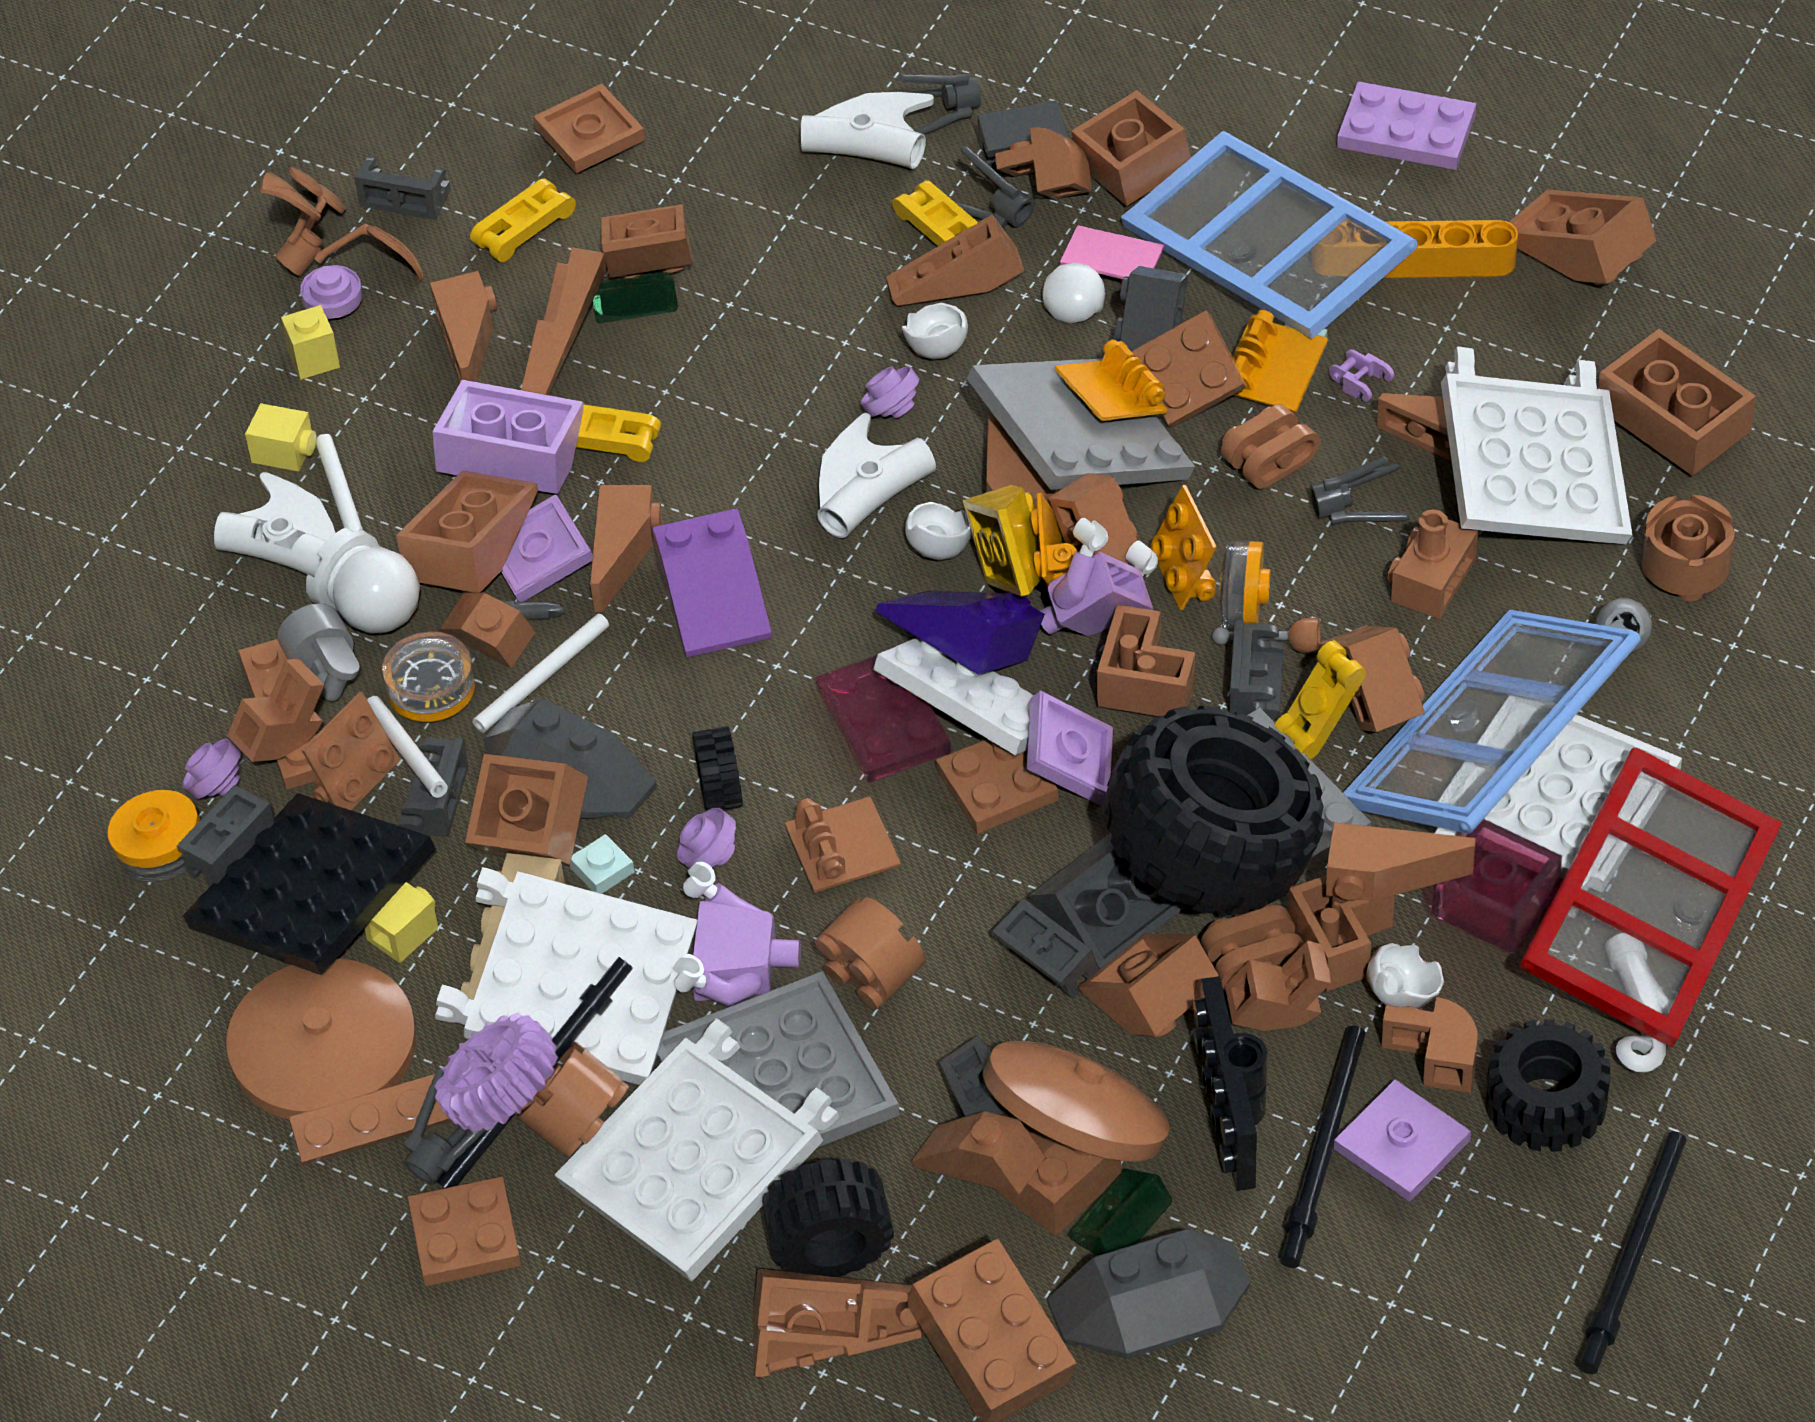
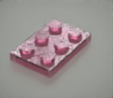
(881, 720)

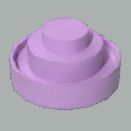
(334, 289)
(890, 392)
(212, 769)
(707, 839)

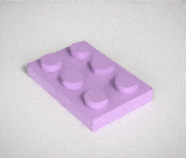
(1406, 125)

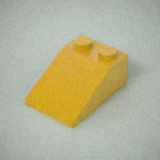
(1005, 538)

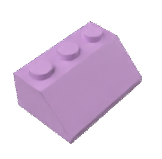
(508, 434)

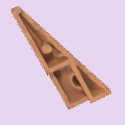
(567, 306)
(822, 1317)

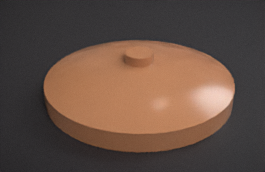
(320, 1037)
(1076, 1101)

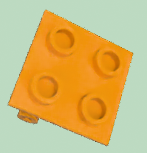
(1276, 361)
(1115, 385)
(1185, 550)
(1054, 555)

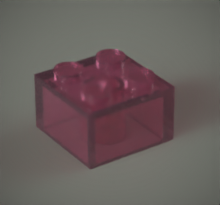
(1507, 889)

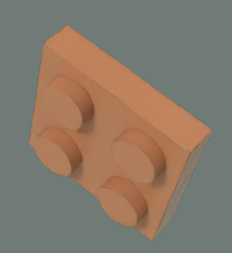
(589, 128)
(1192, 367)
(993, 784)
(464, 1231)

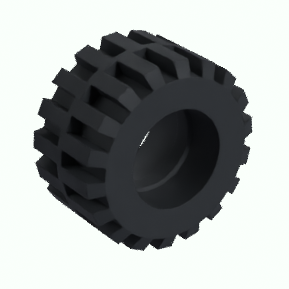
(1540, 1115)
(827, 1218)

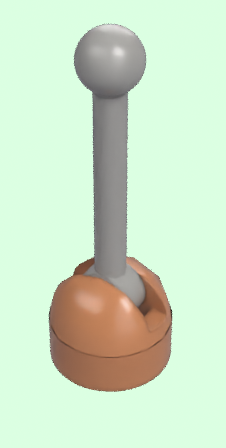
(1303, 635)

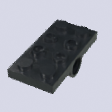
(1235, 1078)

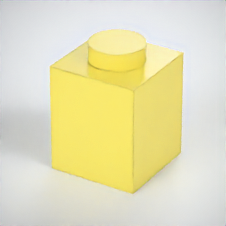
(310, 342)
(280, 437)
(403, 922)

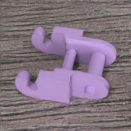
(1366, 365)

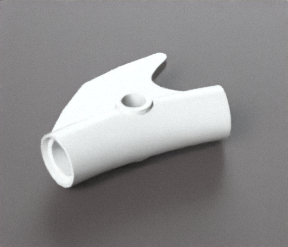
(869, 128)
(863, 475)
(282, 531)

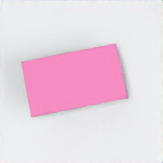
(1110, 252)

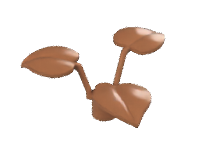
(303, 244)

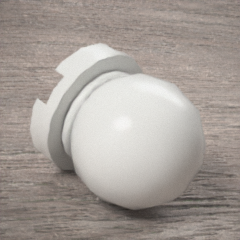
(364, 582)

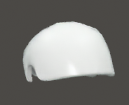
(1073, 293)
(936, 330)
(937, 531)
(1403, 977)

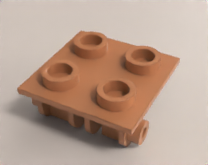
(350, 755)
(840, 842)

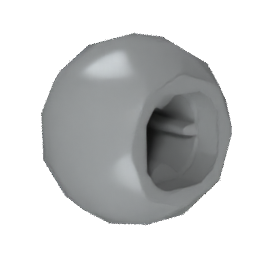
(1628, 615)

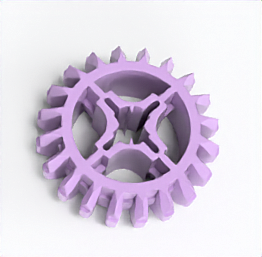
(496, 1072)

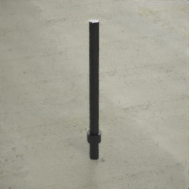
(593, 1001)
(1302, 1217)
(1605, 1323)

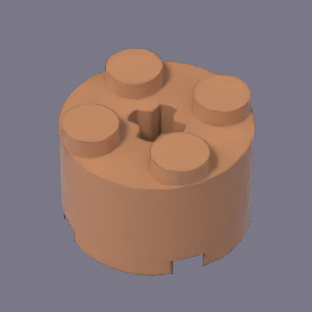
(1688, 546)
(869, 951)
(573, 1100)

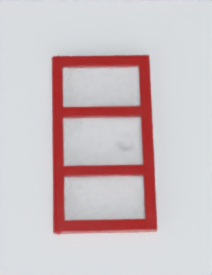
(1651, 896)

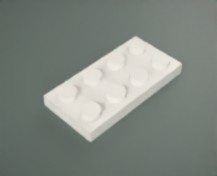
(982, 702)

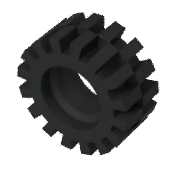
(717, 768)

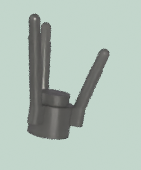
(958, 92)
(1009, 202)
(1334, 494)
(434, 1155)

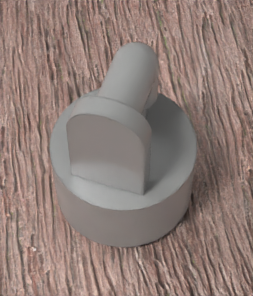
(323, 644)

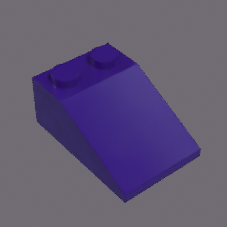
(970, 627)

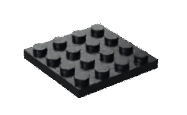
(310, 883)

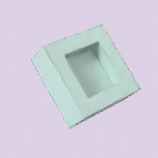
(601, 864)

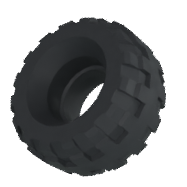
(1214, 810)

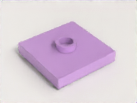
(544, 550)
(1069, 747)
(1402, 1140)

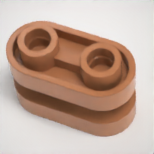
(1270, 446)
(1257, 935)

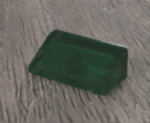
(635, 297)
(1122, 1213)

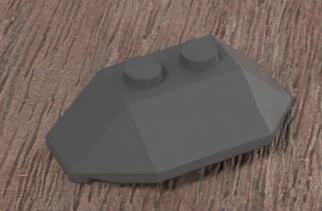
(552, 734)
(1151, 1295)

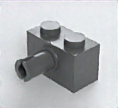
(1152, 305)

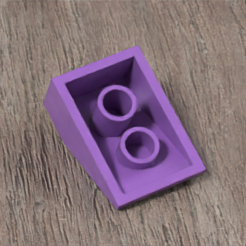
(711, 582)

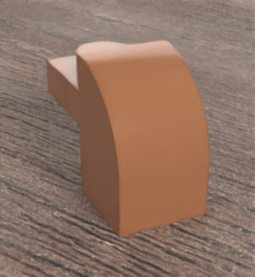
(1056, 160)
(283, 721)
(1277, 996)
(1444, 1036)

